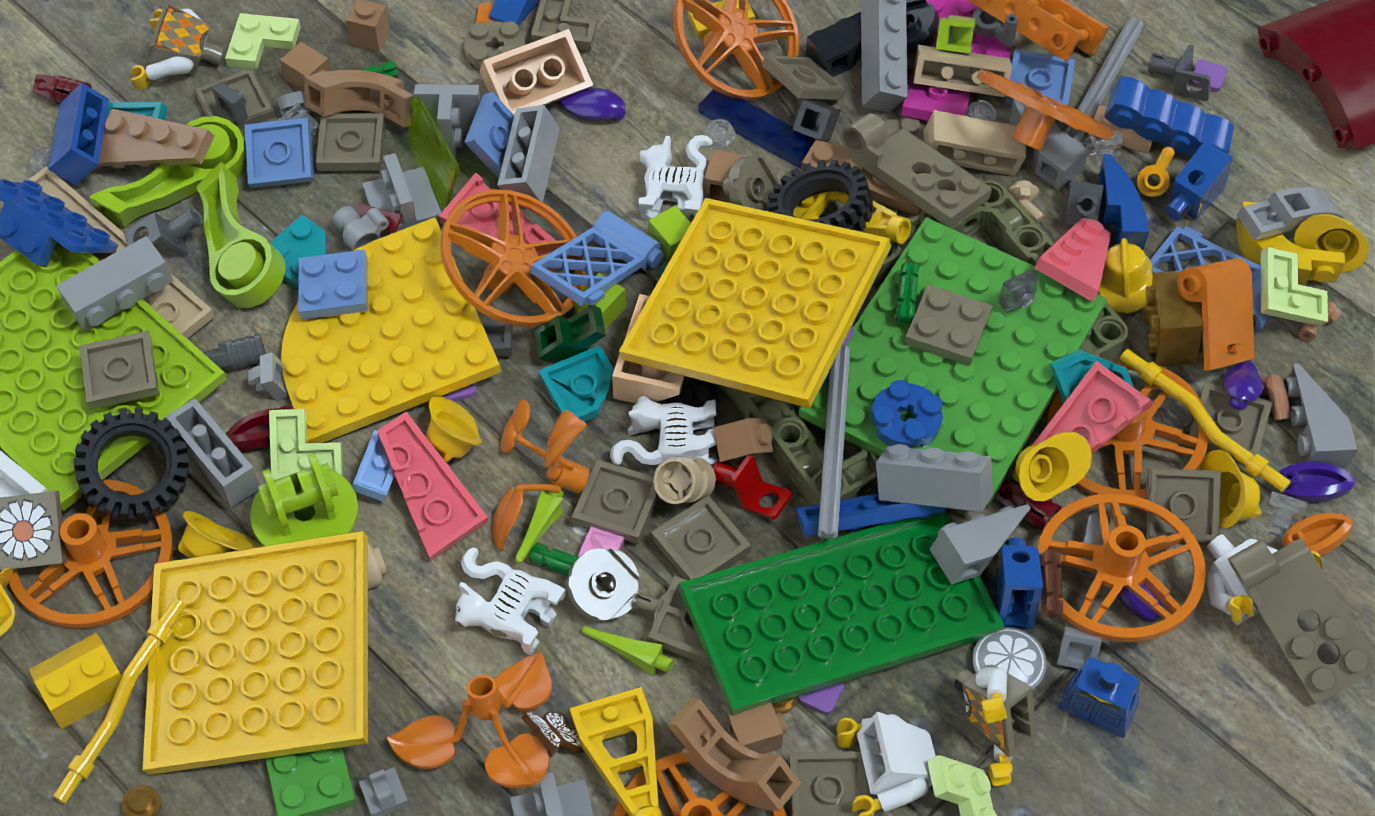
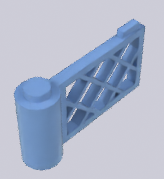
(618, 241)
(1202, 248)

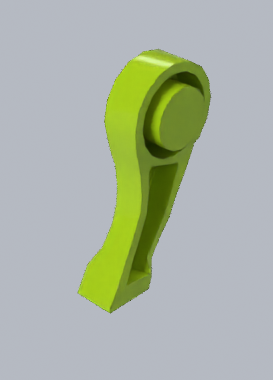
(175, 182)
(241, 262)

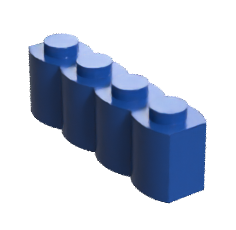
(1164, 119)

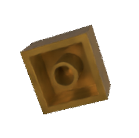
(1173, 322)

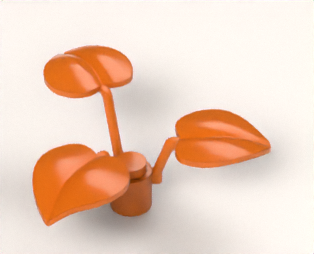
(561, 471)
(517, 763)

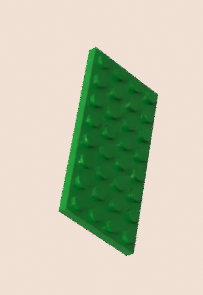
(833, 612)

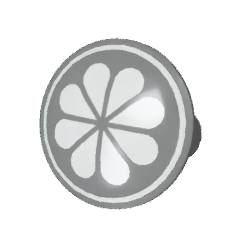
(1014, 652)

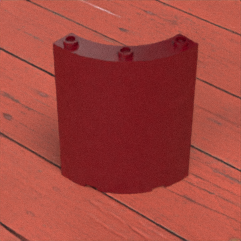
(1336, 57)

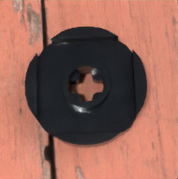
(924, 25)

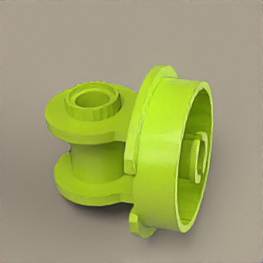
(310, 493)

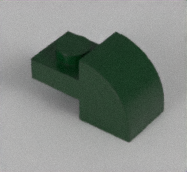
(567, 338)

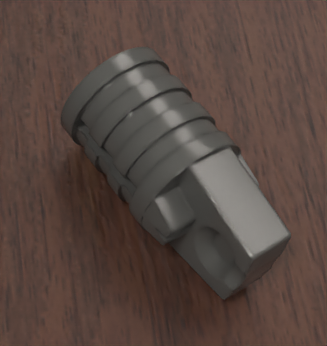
(238, 352)

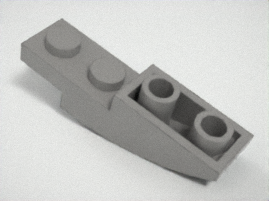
(1286, 211)

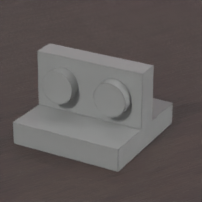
(451, 109)
(402, 193)
(554, 800)

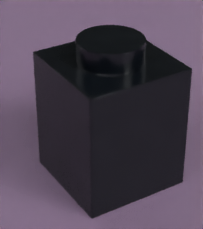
(816, 119)

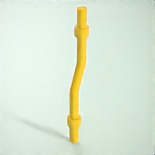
(1255, 464)
(83, 765)

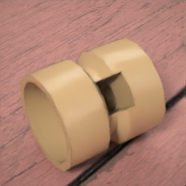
(684, 479)

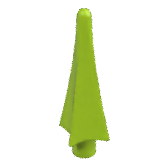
(545, 514)
(643, 654)

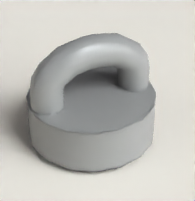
(289, 100)

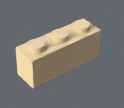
(957, 69)
(975, 142)

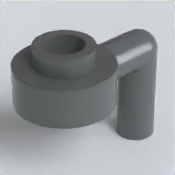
(989, 26)

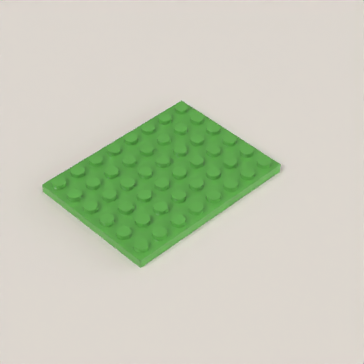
(1009, 382)

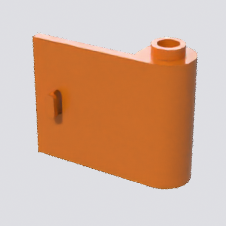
(1226, 310)

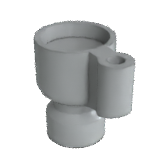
(359, 230)

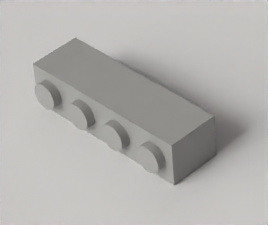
(883, 53)

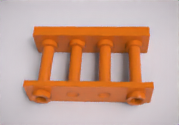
(1051, 24)

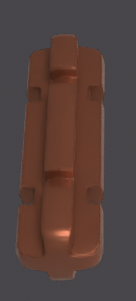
(1052, 584)

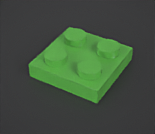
(311, 782)

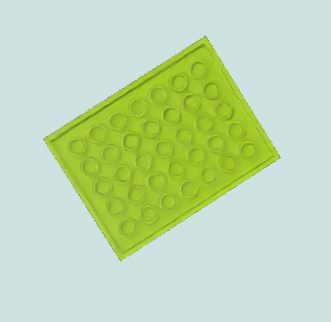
(43, 374)

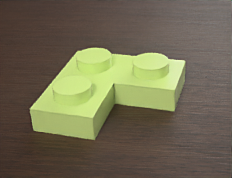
(255, 33)
(1282, 294)
(290, 445)
(961, 785)

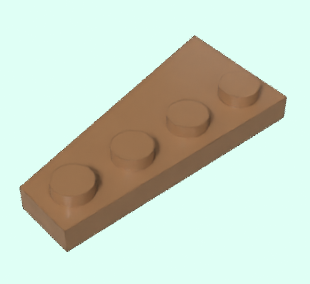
(150, 140)
(879, 190)

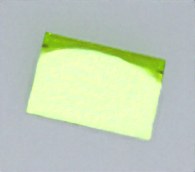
(432, 152)

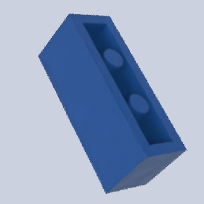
(78, 134)

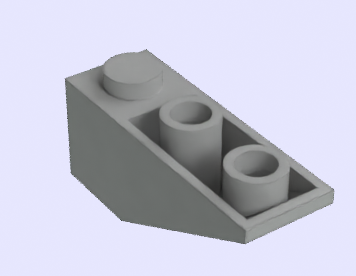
(1060, 156)
(1321, 426)
(970, 546)

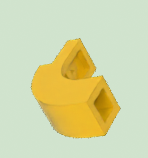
(1312, 264)

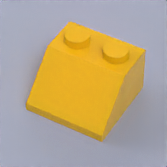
(77, 680)

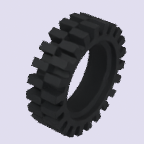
(826, 179)
(123, 425)

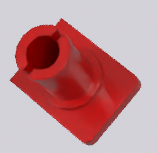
(750, 487)

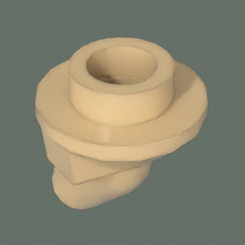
(1024, 193)

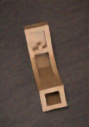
(358, 90)
(745, 775)

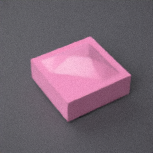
(601, 539)

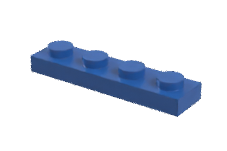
(862, 512)

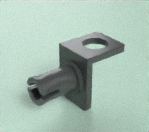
(1181, 71)
(1083, 201)
(167, 231)

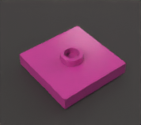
(925, 99)

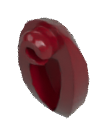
(252, 430)

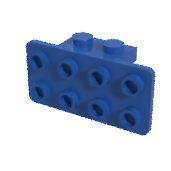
(36, 222)

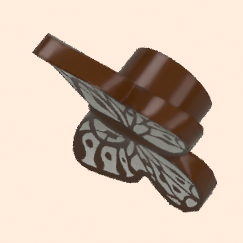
(553, 732)

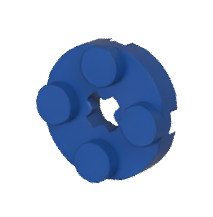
(911, 398)

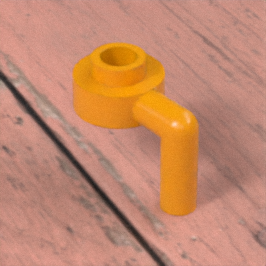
(1159, 170)

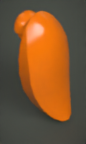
(1320, 532)

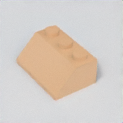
(537, 72)
(638, 380)

